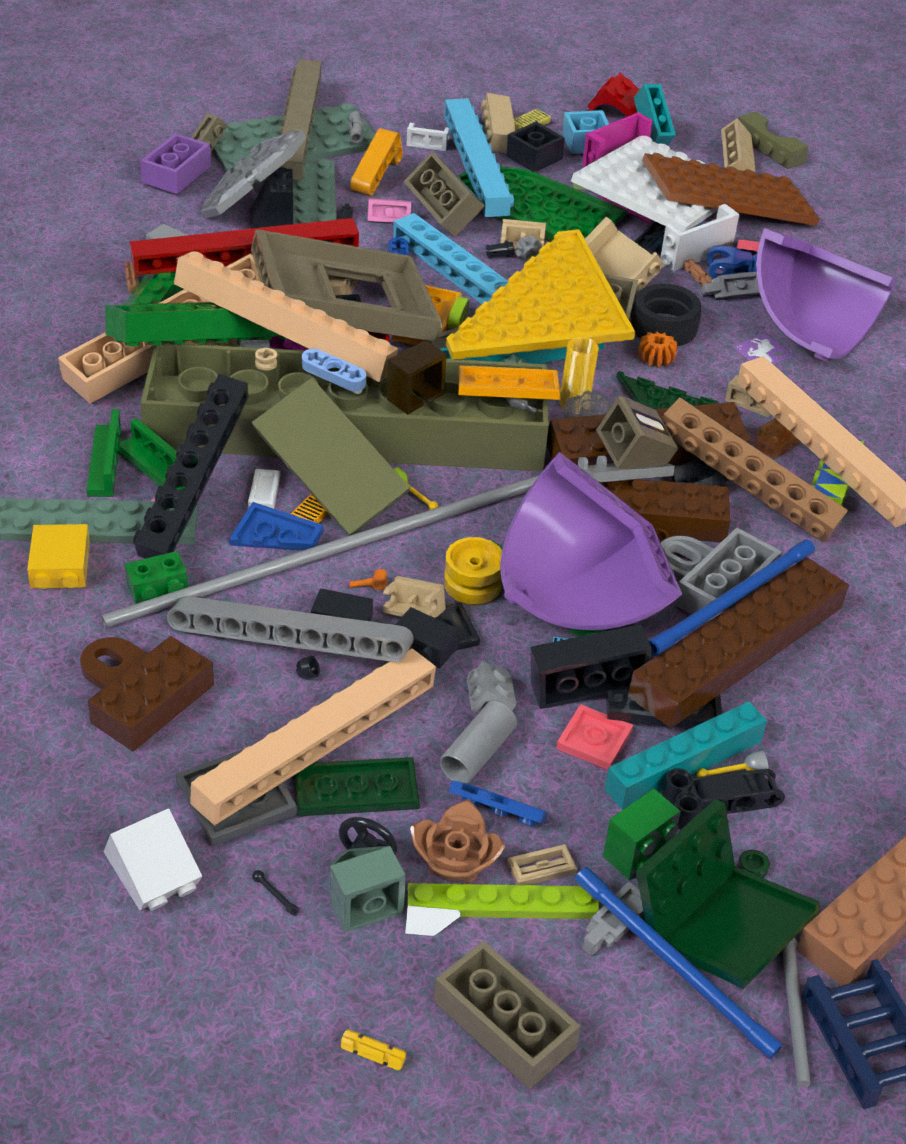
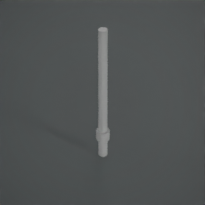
(796, 1014)

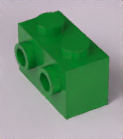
(155, 576)

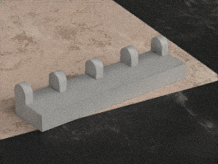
(608, 472)

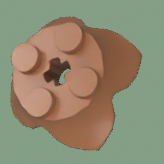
(457, 844)

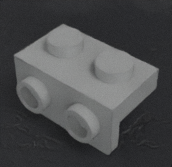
(488, 685)

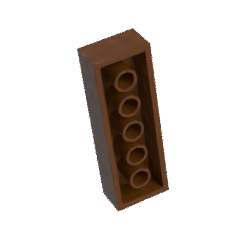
(678, 507)

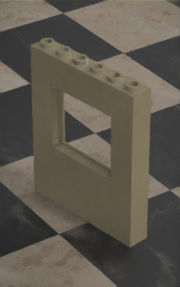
(301, 269)

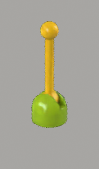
(431, 504)

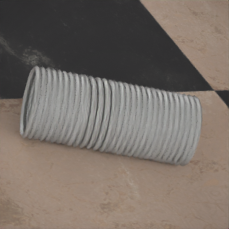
(478, 742)

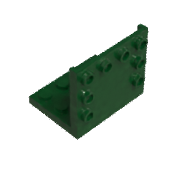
(715, 911)

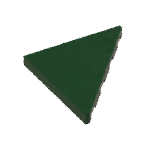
(654, 396)

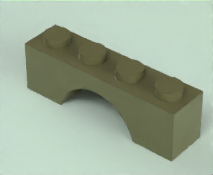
(785, 151)

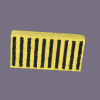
(531, 117)

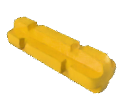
(373, 1049)

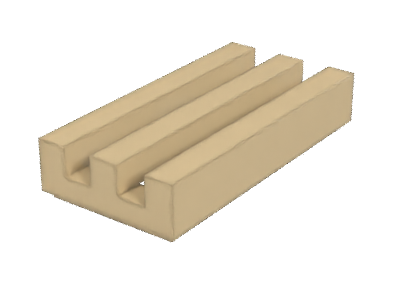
(543, 869)

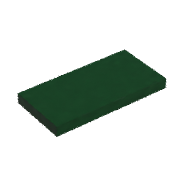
(357, 787)

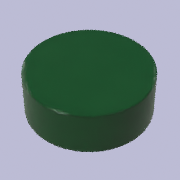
(754, 862)

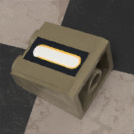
(635, 435)

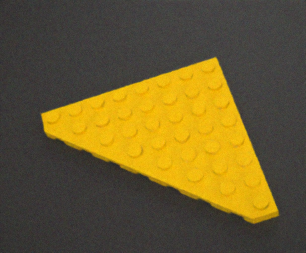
(546, 305)

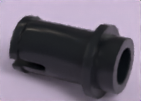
(500, 249)

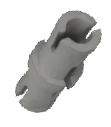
(355, 127)

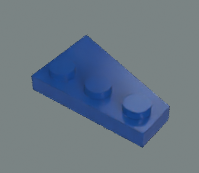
(275, 529)
(499, 804)

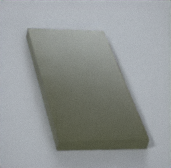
(330, 457)

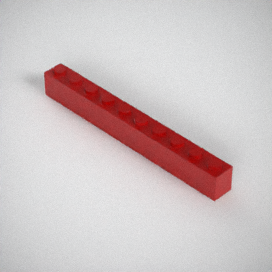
(227, 247)

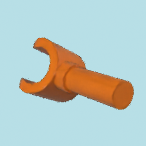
(378, 581)

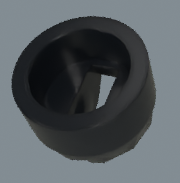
(308, 668)

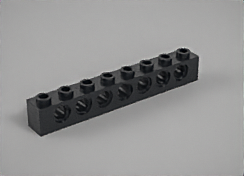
(223, 391)

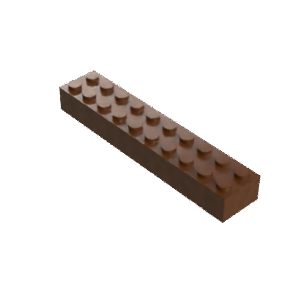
(737, 642)

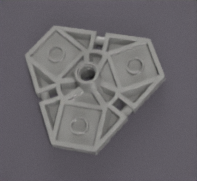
(251, 171)

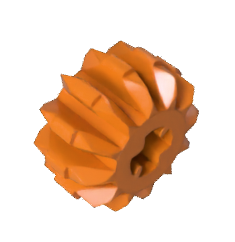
(657, 349)

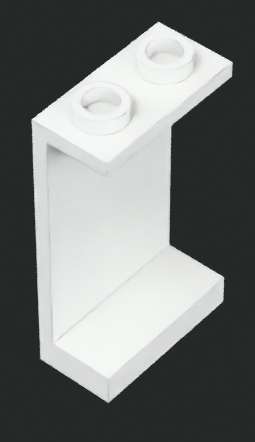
(697, 241)

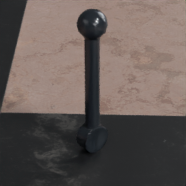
(258, 876)

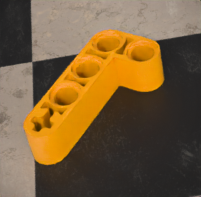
(382, 151)

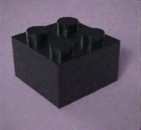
(535, 146)

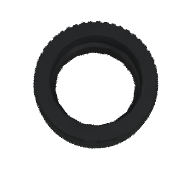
(667, 300)

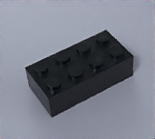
(587, 665)

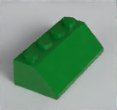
(154, 289)

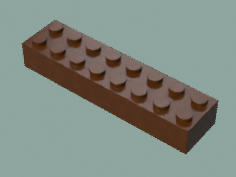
(578, 435)

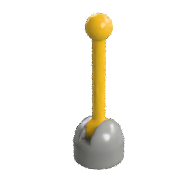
(754, 761)

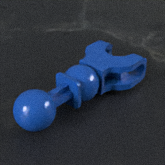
(733, 261)

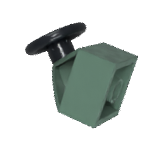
(367, 877)

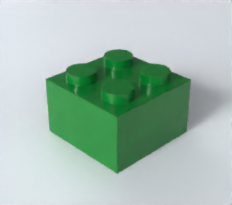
(640, 832)

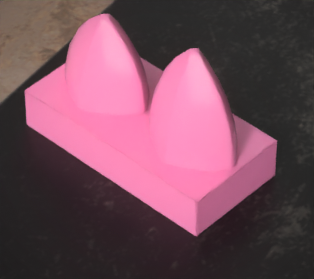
(387, 210)

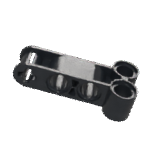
(738, 790)

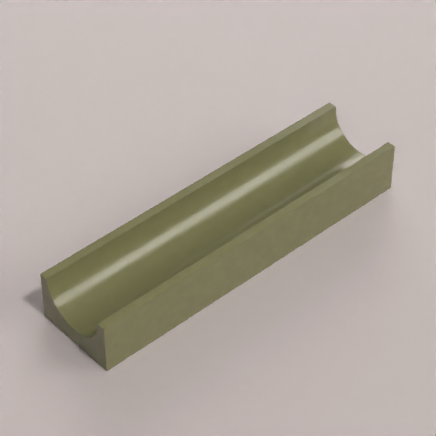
(441, 433)

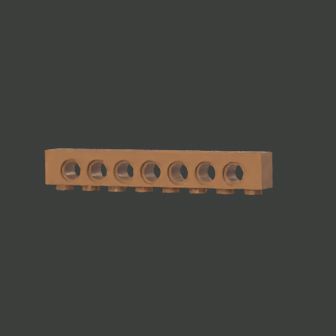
(753, 470)

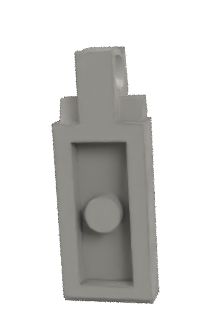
(732, 286)
(606, 927)

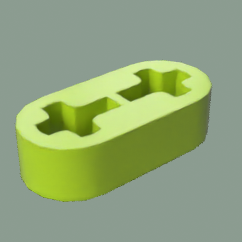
(458, 312)

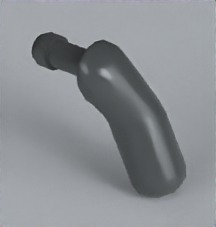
(520, 404)

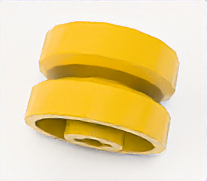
(473, 570)

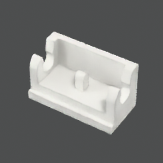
(427, 138)

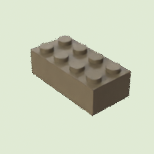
(444, 194)
(506, 1014)

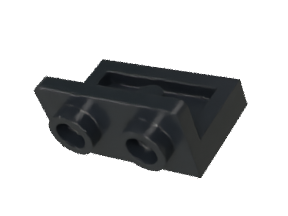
(698, 473)

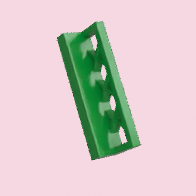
(148, 452)
(104, 458)

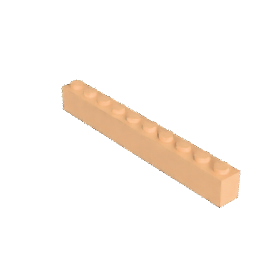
(283, 314)
(826, 438)
(310, 737)

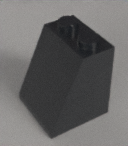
(274, 201)

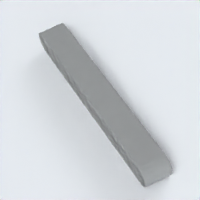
(219, 618)

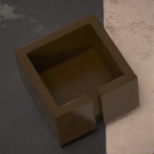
(419, 372)

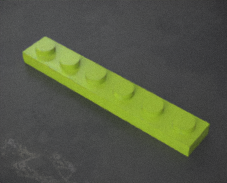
(505, 900)

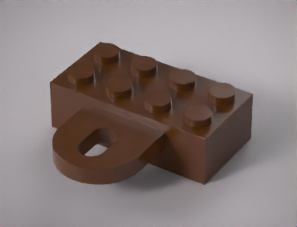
(144, 688)

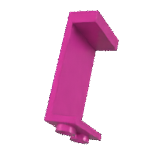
(613, 136)

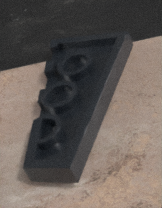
(624, 708)

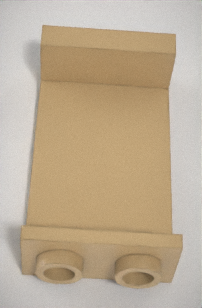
(622, 256)

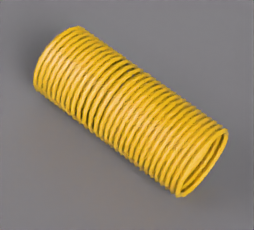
(578, 368)

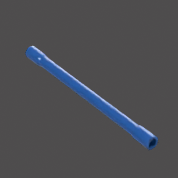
(754, 1032)

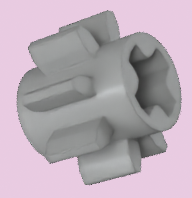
(528, 247)

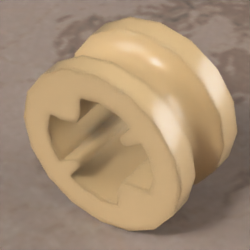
(266, 359)

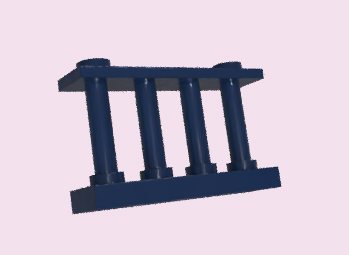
(836, 1029)

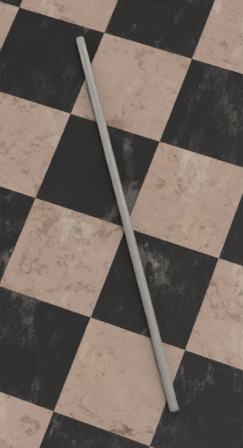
(315, 553)

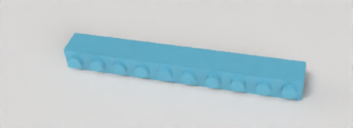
(477, 158)

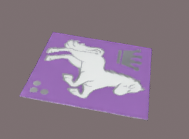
(762, 346)

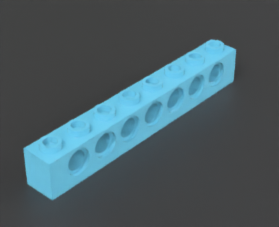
(448, 258)

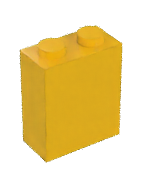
(59, 556)

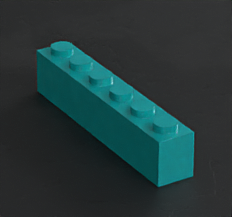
(691, 750)

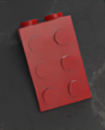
(617, 92)

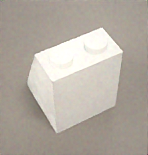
(153, 860)

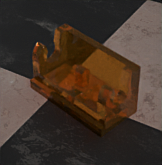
(775, 439)

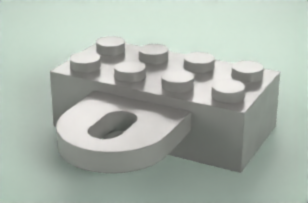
(716, 569)

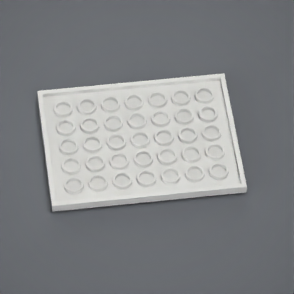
(628, 182)

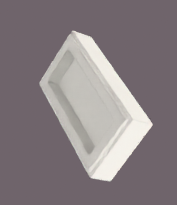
(264, 487)

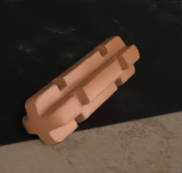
(697, 272)
(132, 280)

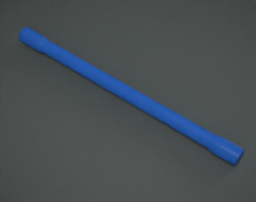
(669, 637)

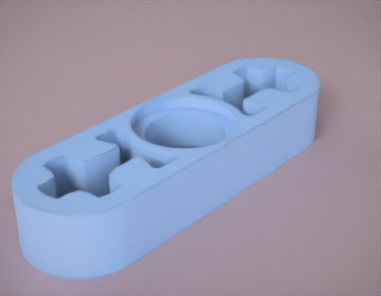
(348, 377)

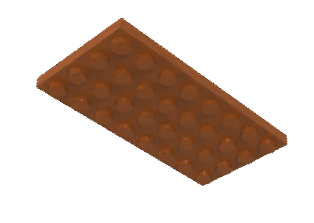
(740, 190)

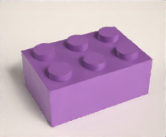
(175, 163)

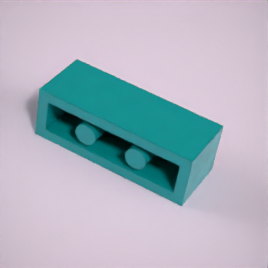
(652, 104)

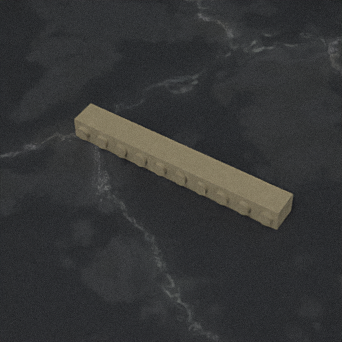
(301, 109)

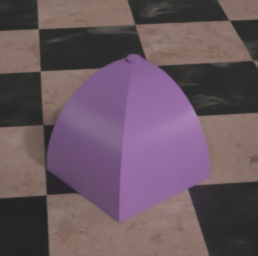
(818, 294)
(583, 555)

